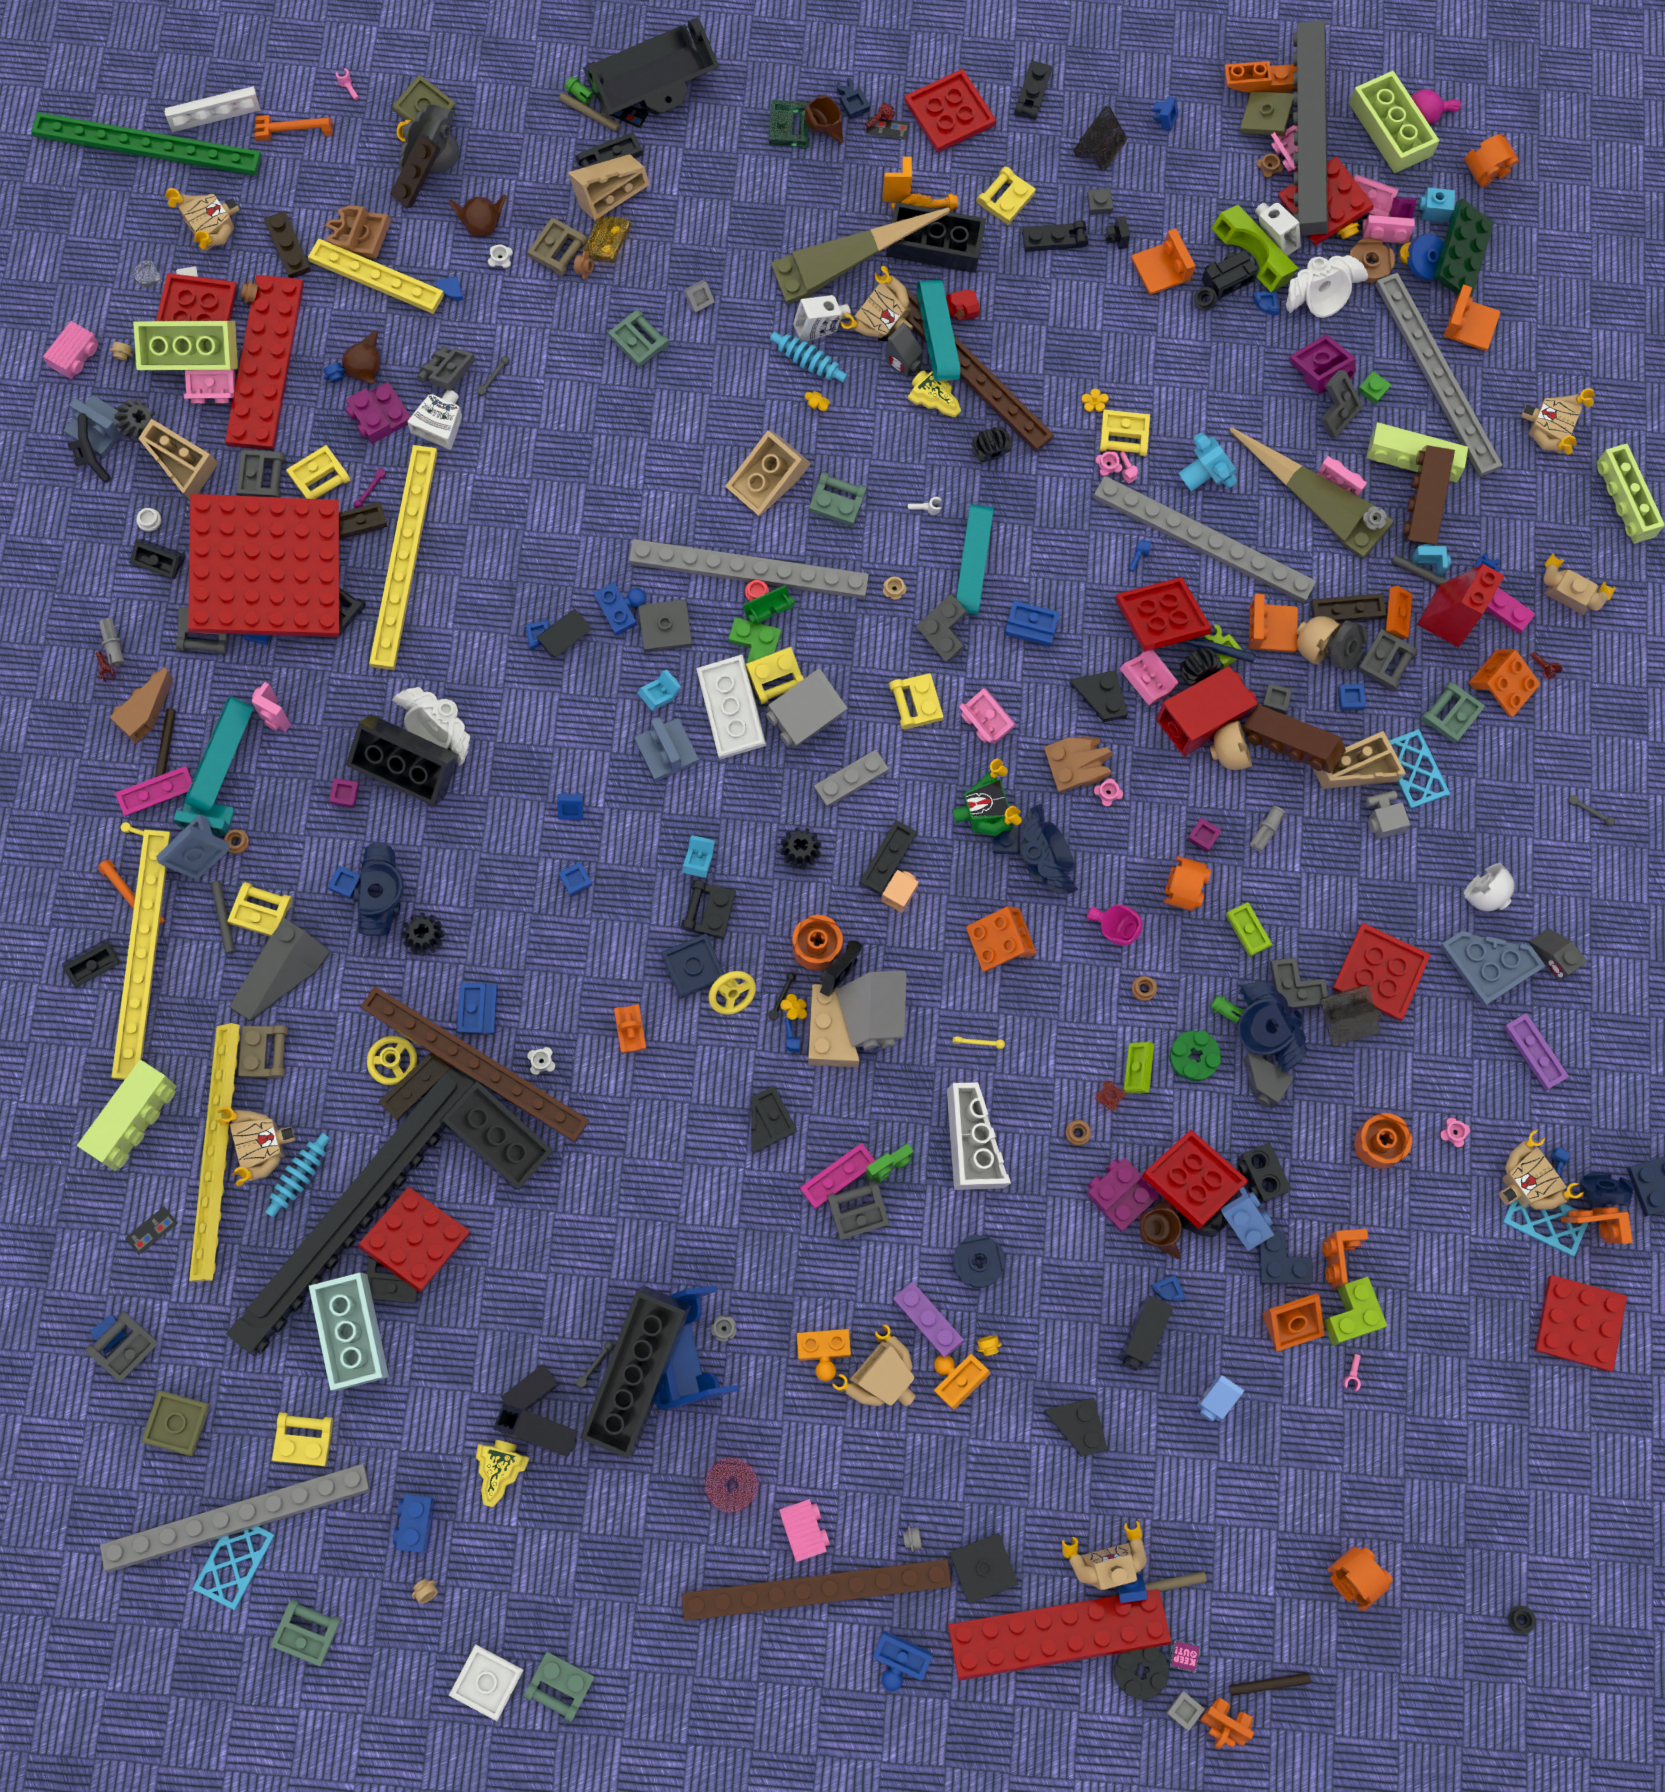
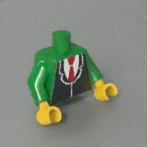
(987, 804)

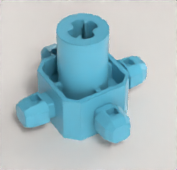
(1211, 463)

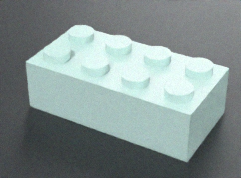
(348, 1331)

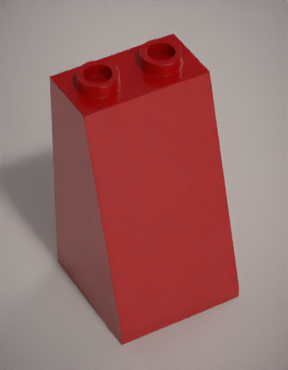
(1460, 604)
(1204, 708)

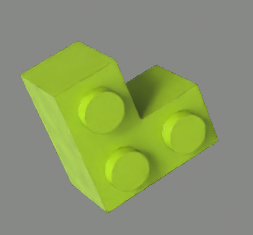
(1361, 1315)

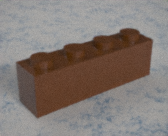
(1429, 495)
(1294, 739)

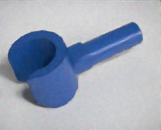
(1142, 547)
(792, 1043)
(1561, 1156)

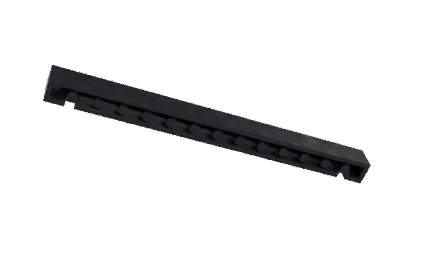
(348, 1215)

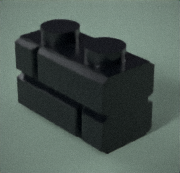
(1230, 274)

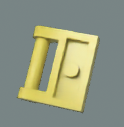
(1012, 199)
(1124, 425)
(315, 468)
(771, 668)
(923, 698)
(256, 917)
(301, 1448)

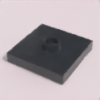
(983, 1568)

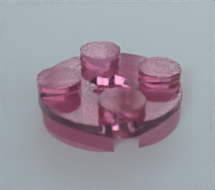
(721, 1473)

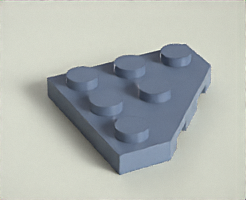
(1491, 964)

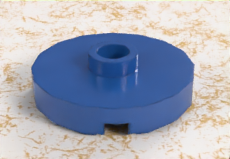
(1424, 256)

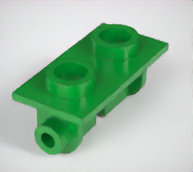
(765, 605)

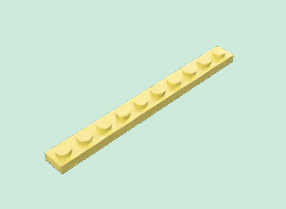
(403, 558)
(141, 955)
(214, 1154)

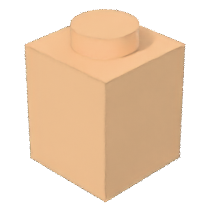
(900, 890)

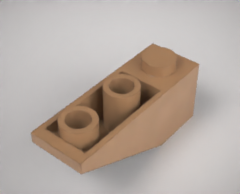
(142, 710)

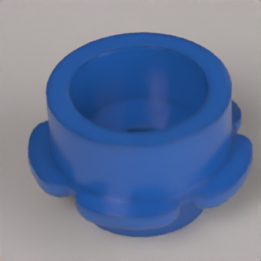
(334, 372)

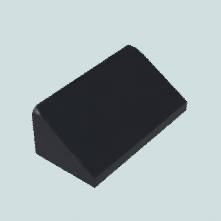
(156, 558)
(563, 633)
(91, 963)
(531, 1389)

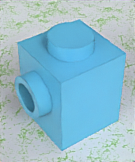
(1437, 204)

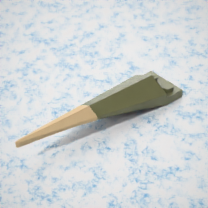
(818, 265)
(1330, 503)

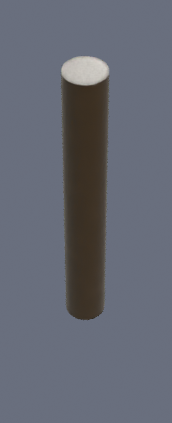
(165, 742)
(1269, 1684)

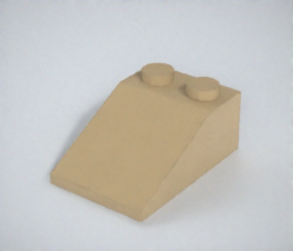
(767, 473)

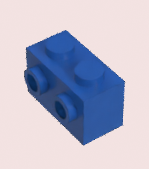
(415, 1523)

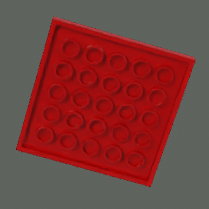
(263, 565)

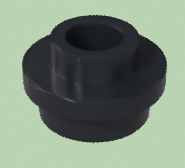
(1203, 292)
(1529, 1619)

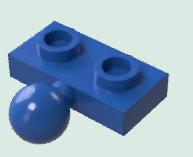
(616, 607)
(903, 1658)

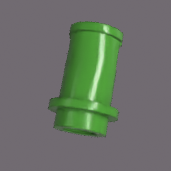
(579, 90)
(1226, 1008)

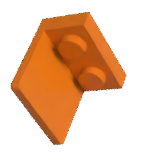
(1164, 264)
(1471, 322)
(1272, 626)
(1507, 679)
(1000, 938)
(1613, 1226)
(1334, 1250)

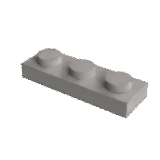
(851, 778)

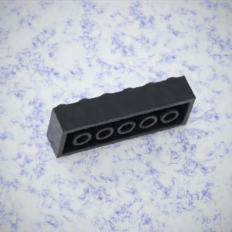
(635, 1371)

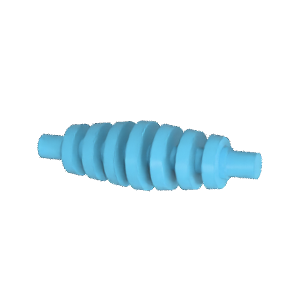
(808, 356)
(278, 1201)

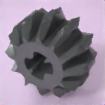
(127, 423)

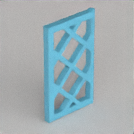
(1435, 774)
(1553, 1239)
(242, 1583)

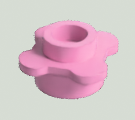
(1111, 457)
(1113, 787)
(1462, 1131)

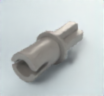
(111, 643)
(1267, 828)

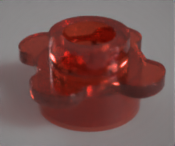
(1102, 1096)

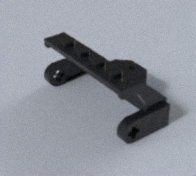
(652, 71)

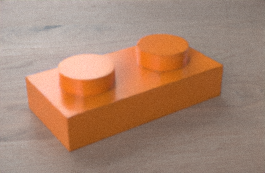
(1399, 612)

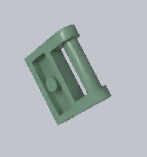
(634, 343)
(836, 506)
(1458, 718)
(301, 1641)
(564, 1678)

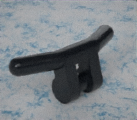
(84, 452)

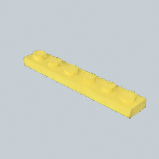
(376, 276)

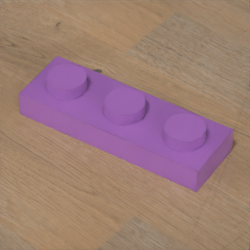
(1536, 1051)
(928, 1320)

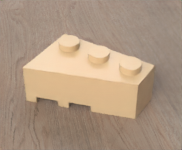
(608, 184)
(179, 458)
(1364, 764)
(828, 1033)

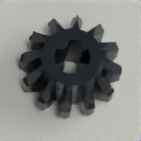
(991, 444)
(1200, 665)
(800, 856)
(430, 938)

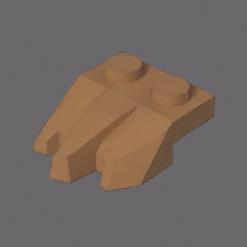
(358, 231)
(1077, 762)

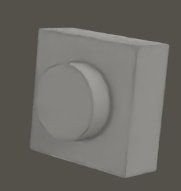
(699, 296)
(1185, 1710)

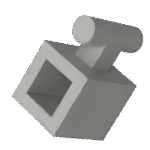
(1388, 818)

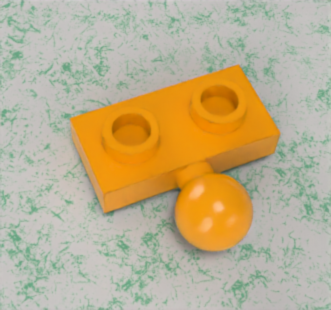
(823, 1347)
(960, 1380)

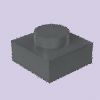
(1099, 201)
(1277, 698)

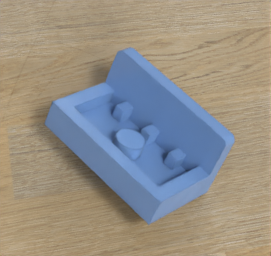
(1247, 1220)

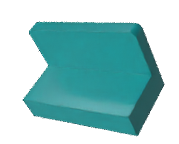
(218, 817)

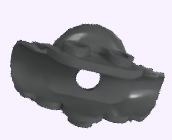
(435, 124)

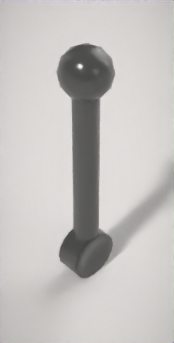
(482, 389)
(1574, 800)
(582, 1381)

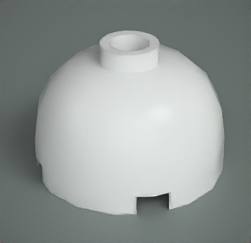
(1491, 890)

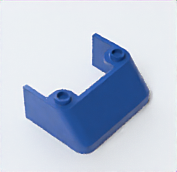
(683, 1379)

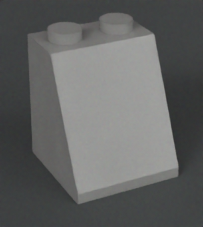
(806, 709)
(874, 1008)

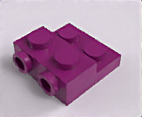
(1322, 361)
(377, 412)
(1121, 1193)

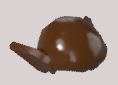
(824, 117)
(479, 214)
(363, 359)
(1162, 1228)

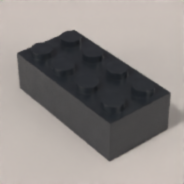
(947, 242)
(402, 760)
(496, 1135)

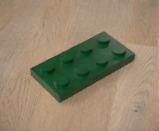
(1463, 248)

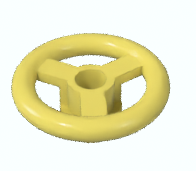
(731, 990)
(373, 1060)

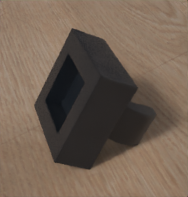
(1118, 233)

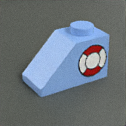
(1219, 1398)

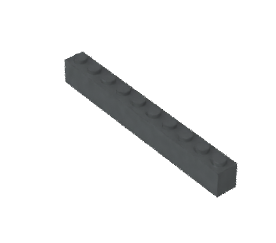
(1312, 127)

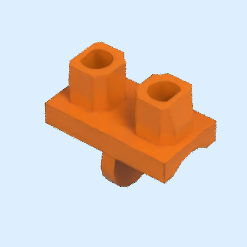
(630, 1028)
(1225, 1728)

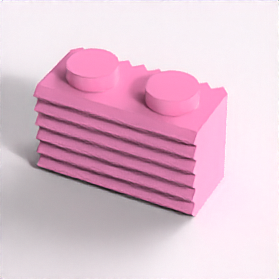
(71, 350)
(803, 1530)

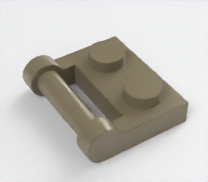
(550, 243)
(255, 1048)

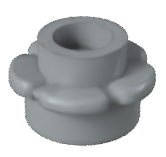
(1370, 522)
(729, 1323)
(912, 1539)

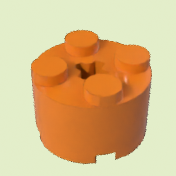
(1491, 160)
(1186, 883)
(805, 935)
(1396, 1137)
(1360, 1577)

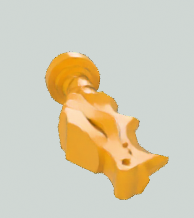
(950, 201)

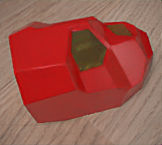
(963, 305)

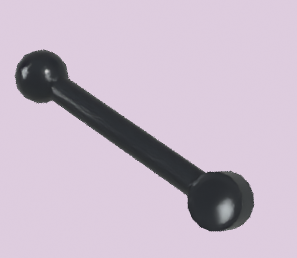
(773, 1014)

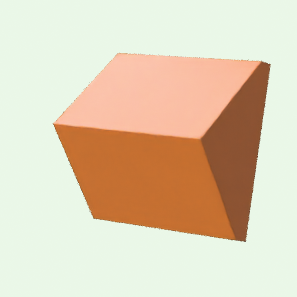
(1295, 1322)

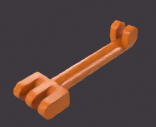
(265, 127)
(107, 869)

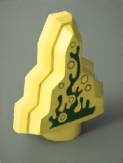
(934, 394)
(498, 1468)

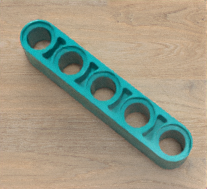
(938, 330)
(974, 557)
(218, 754)

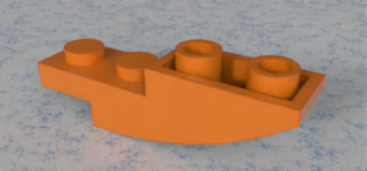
(1260, 77)

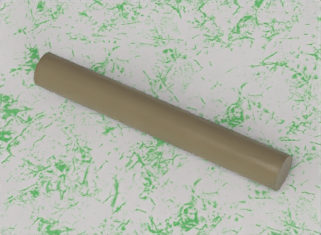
(591, 113)
(1177, 1582)

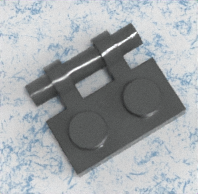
(446, 367)

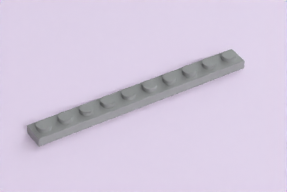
(1438, 374)
(1204, 539)
(748, 569)
(234, 1518)

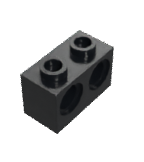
(1270, 1171)

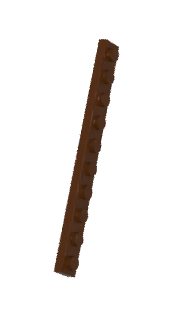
(990, 388)
(475, 1064)
(815, 1589)

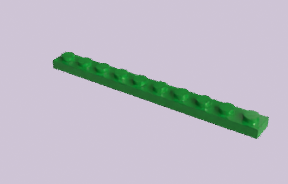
(146, 144)

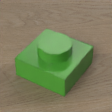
(1374, 387)

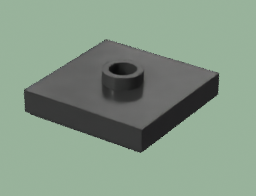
(665, 625)

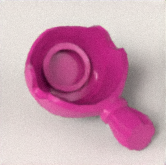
(1432, 106)
(1118, 924)

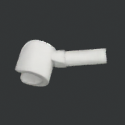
(927, 506)

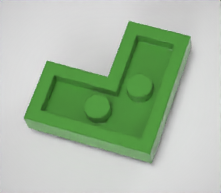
(760, 638)
(883, 1166)

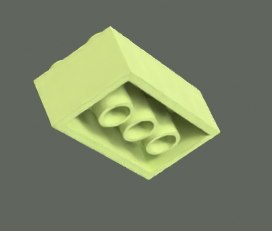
(1393, 122)
(185, 345)
(127, 1115)

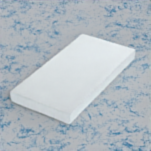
(731, 707)

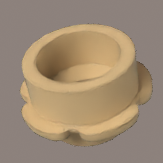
(121, 351)
(894, 582)
(424, 1591)

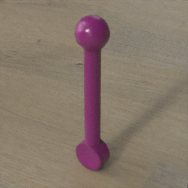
(380, 474)

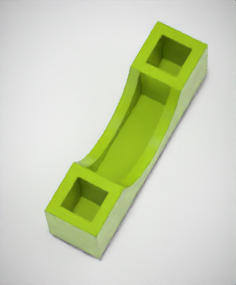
(1239, 229)

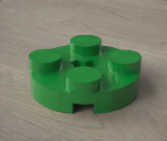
(1190, 1069)

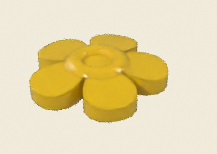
(816, 399)
(1095, 401)
(795, 1007)

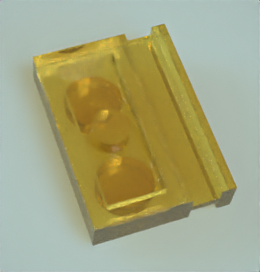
(607, 238)

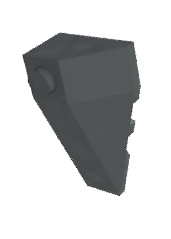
(282, 965)

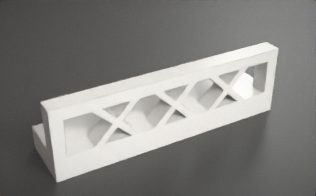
(212, 109)

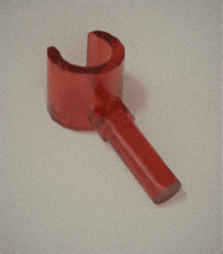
(884, 111)
(104, 667)
(1547, 667)

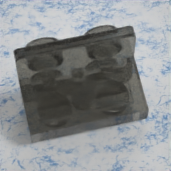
(1102, 139)
(1350, 1015)

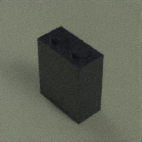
(1145, 1333)
(536, 1430)

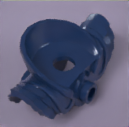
(1046, 852)
(378, 869)
(1259, 1033)

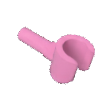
(346, 81)
(1131, 471)
(1353, 1373)

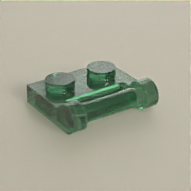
(782, 121)

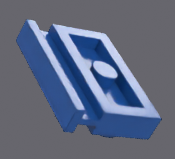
(1032, 623)
(477, 1008)

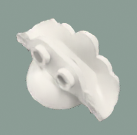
(1325, 284)
(434, 720)

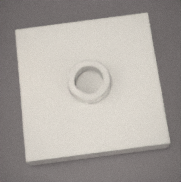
(486, 1682)

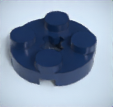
(1604, 1190)
(971, 1274)

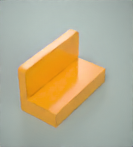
(898, 185)

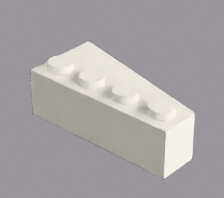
(973, 1142)

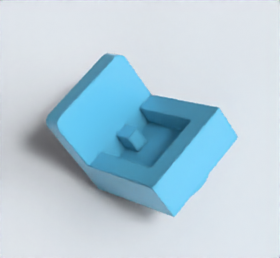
(1432, 555)
(660, 691)
(698, 856)

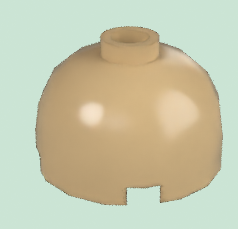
(1315, 636)
(1231, 747)

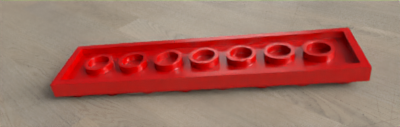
(264, 363)
(1057, 1635)

